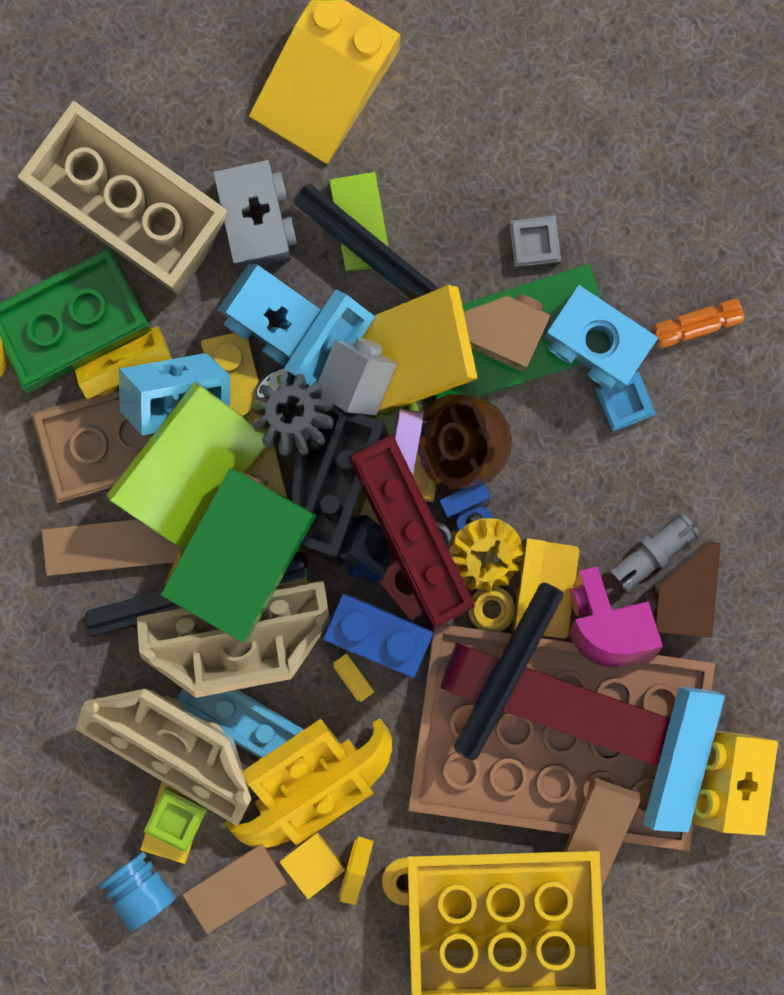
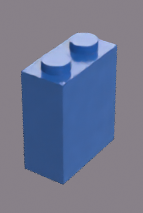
(378, 635)

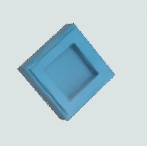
(625, 405)

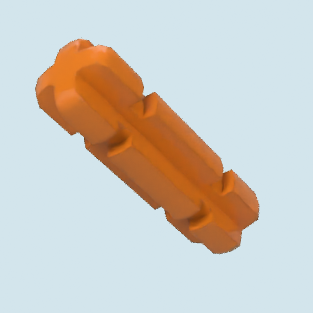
(698, 323)

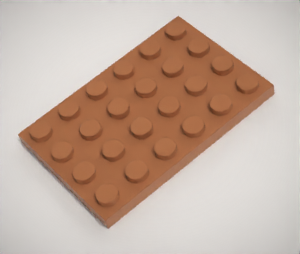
(529, 770)

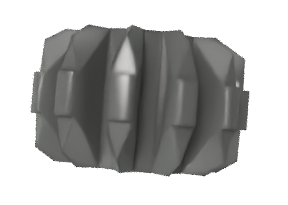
(284, 401)

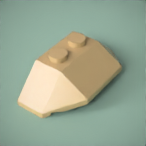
(213, 662)
(171, 746)

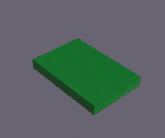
(69, 320)
(238, 555)

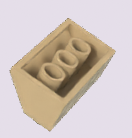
(124, 197)

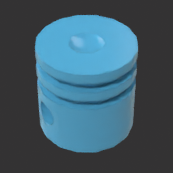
(137, 892)

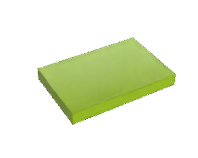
(185, 465)

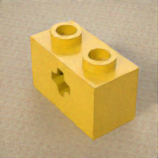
(737, 784)

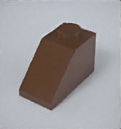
(687, 594)

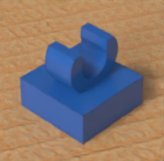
(466, 504)

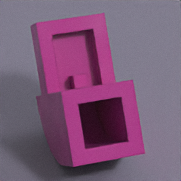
(609, 635)

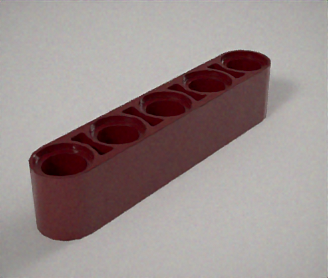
(563, 706)

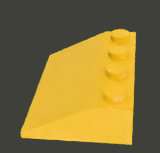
(506, 924)

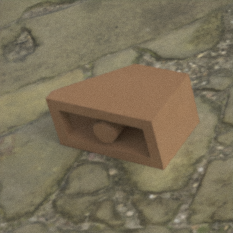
(507, 329)

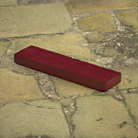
(411, 531)

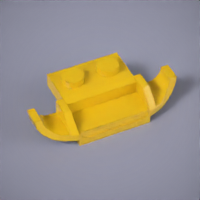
(311, 784)

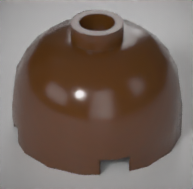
(464, 441)

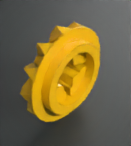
(480, 537)

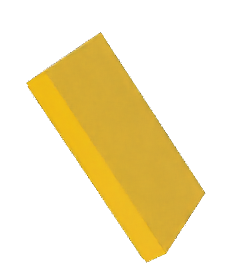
(427, 343)

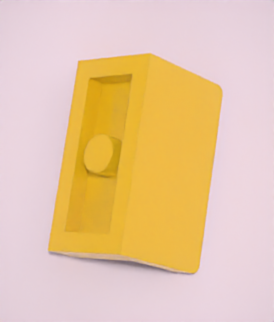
(552, 565)

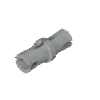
(654, 552)

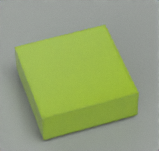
(175, 819)

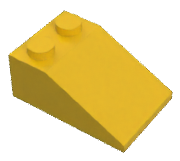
(325, 76)

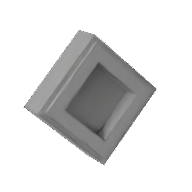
(534, 242)

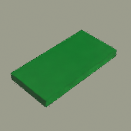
(553, 294)

